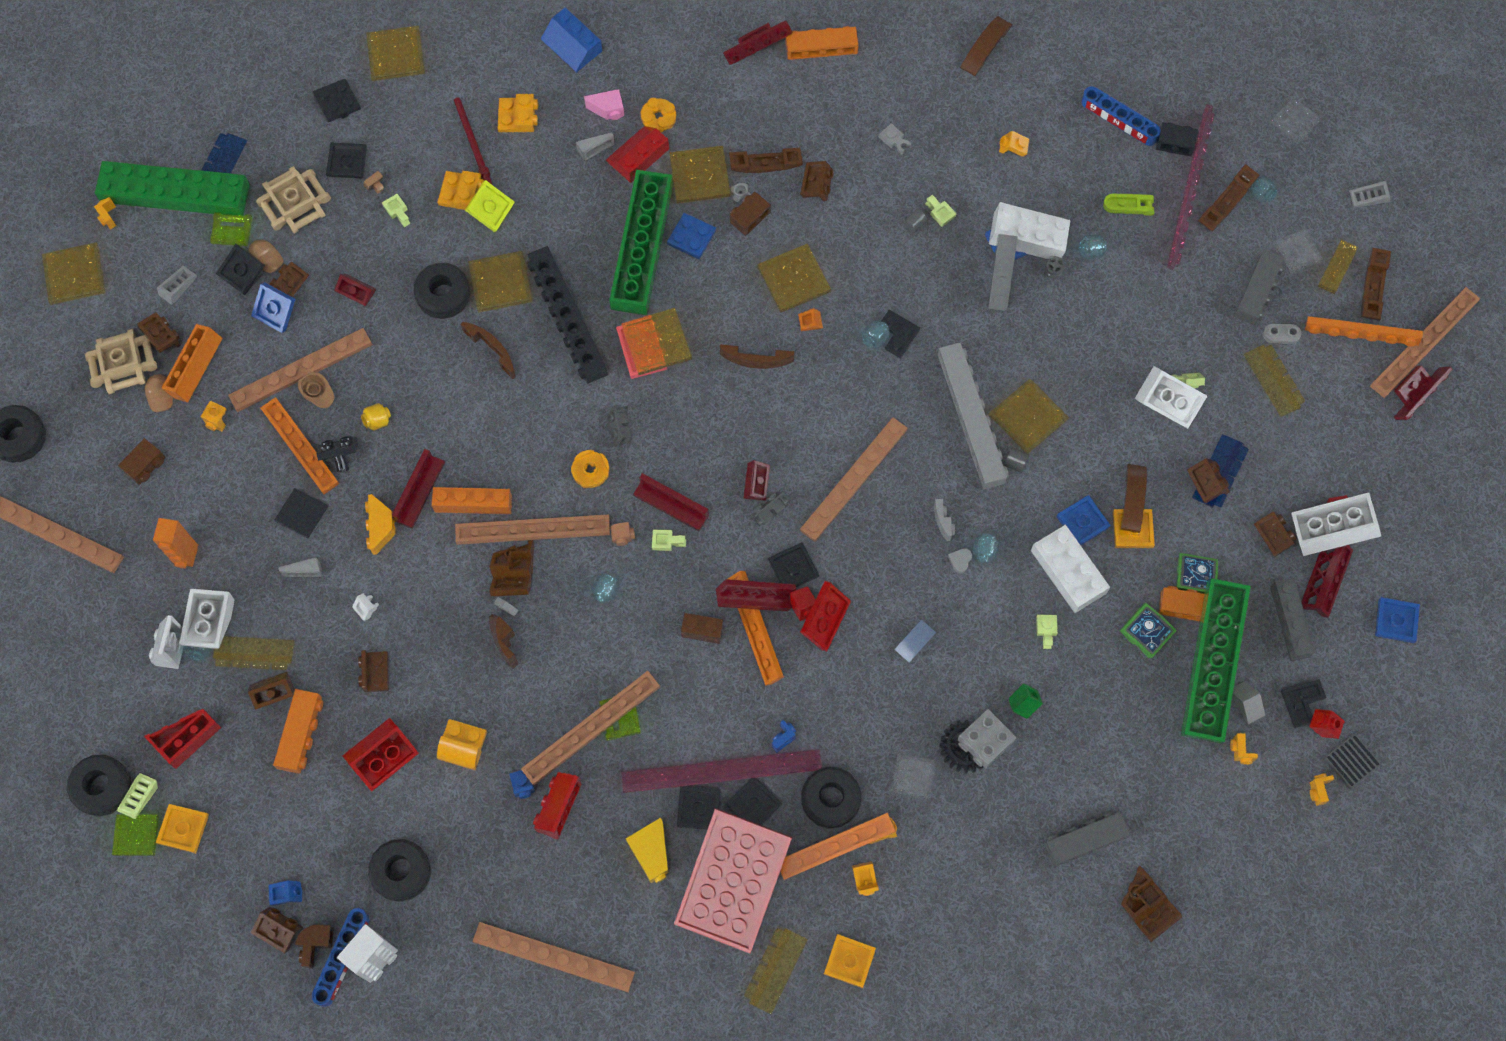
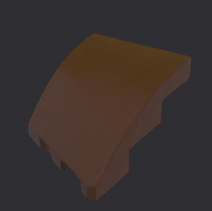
(512, 576)
(502, 634)
(1149, 904)

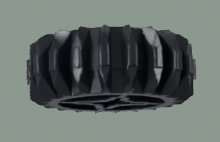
(964, 763)

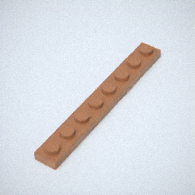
(1431, 337)
(293, 372)
(853, 479)
(532, 529)
(59, 535)
(590, 728)
(554, 957)

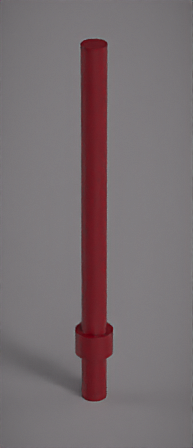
(483, 170)

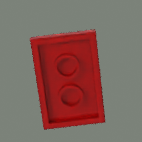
(825, 616)

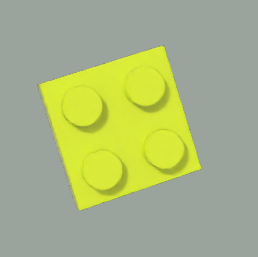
(489, 206)

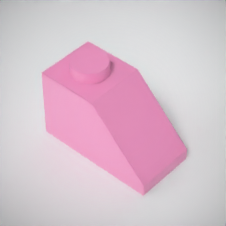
(606, 104)

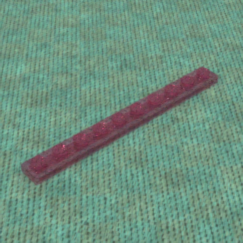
(1189, 192)
(721, 771)

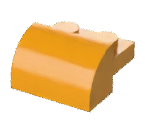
(461, 744)

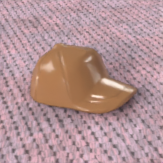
(266, 254)
(316, 390)
(156, 396)

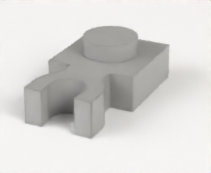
(893, 137)

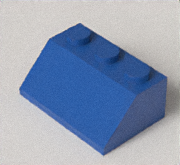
(571, 40)

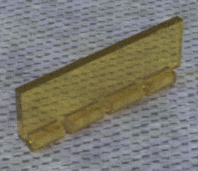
(1270, 377)
(258, 650)
(779, 968)

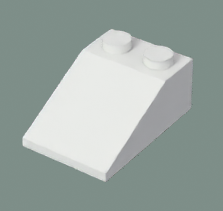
(1170, 397)
(206, 618)
(166, 648)

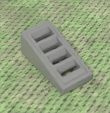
(592, 146)
(1370, 201)
(170, 294)
(304, 568)

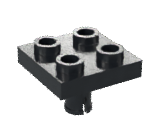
(338, 450)

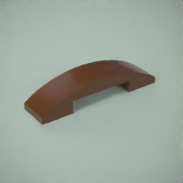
(985, 44)
(767, 162)
(1229, 198)
(1374, 284)
(475, 333)
(756, 361)
(1134, 498)

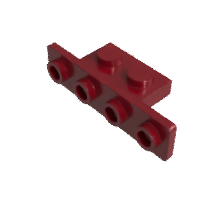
(757, 40)
(1417, 388)

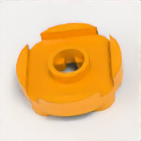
(657, 105)
(588, 479)

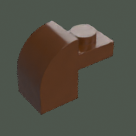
(313, 937)

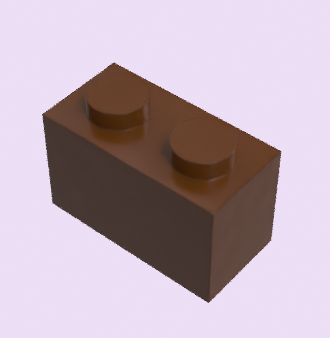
(749, 213)
(142, 461)
(702, 628)
(271, 690)

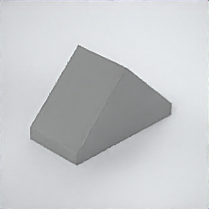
(1248, 702)

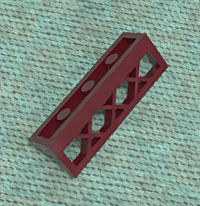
(417, 489)
(671, 502)
(1332, 579)
(754, 595)

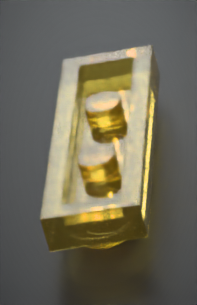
(1337, 266)

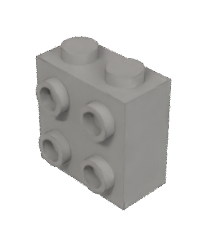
(986, 739)

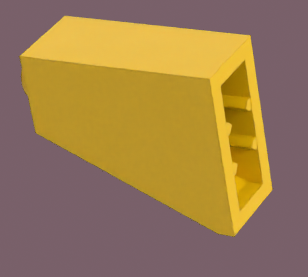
(650, 850)

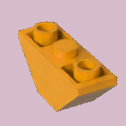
(380, 524)

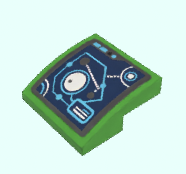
(1195, 572)
(1148, 630)

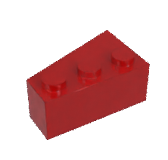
(184, 737)

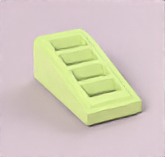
(141, 783)

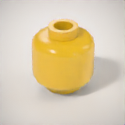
(375, 416)

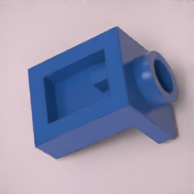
(782, 740)
(521, 785)
(285, 892)

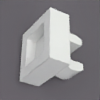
(364, 607)

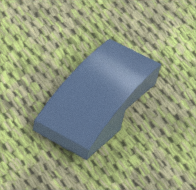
(915, 641)

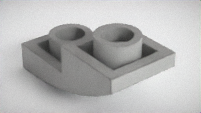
(943, 522)

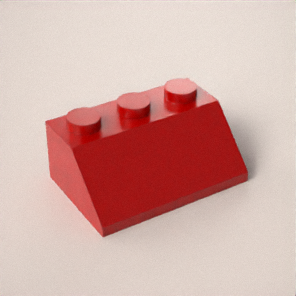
(639, 152)
(380, 754)
(557, 804)

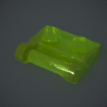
(231, 234)
(628, 724)

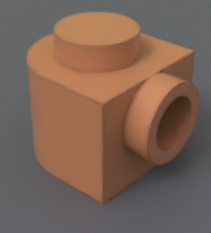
(622, 533)

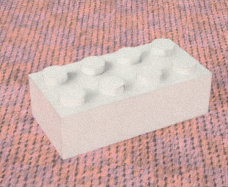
(1036, 232)
(1336, 524)
(1070, 568)
(368, 954)

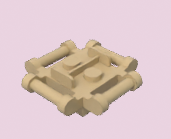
(293, 199)
(118, 359)

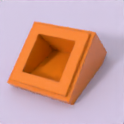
(810, 320)

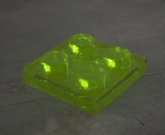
(135, 836)

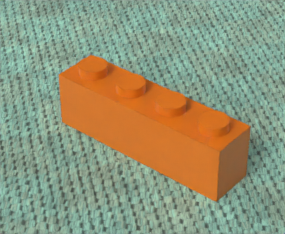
(822, 43)
(192, 363)
(471, 500)
(175, 542)
(1181, 603)
(297, 731)

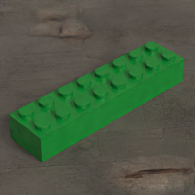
(172, 188)
(641, 242)
(1215, 661)

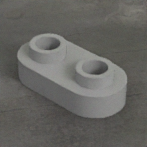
(1282, 333)

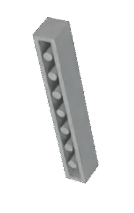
(972, 416)

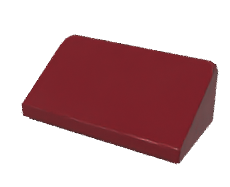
(354, 289)
(756, 480)

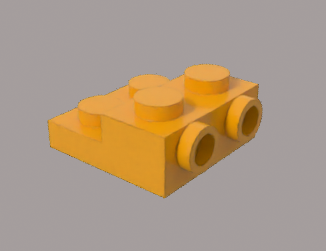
(517, 113)
(459, 189)

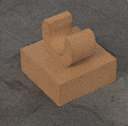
(374, 181)

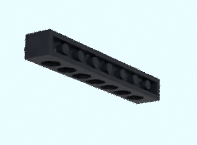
(543, 259)

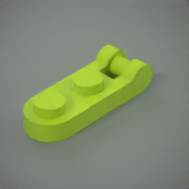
(1129, 204)

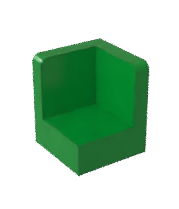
(1025, 701)

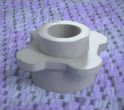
(737, 188)

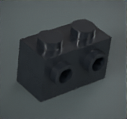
(1177, 139)

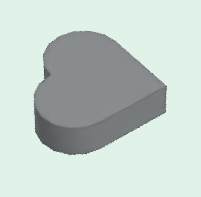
(960, 560)
(506, 606)

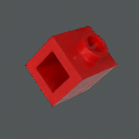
(802, 602)
(1327, 723)

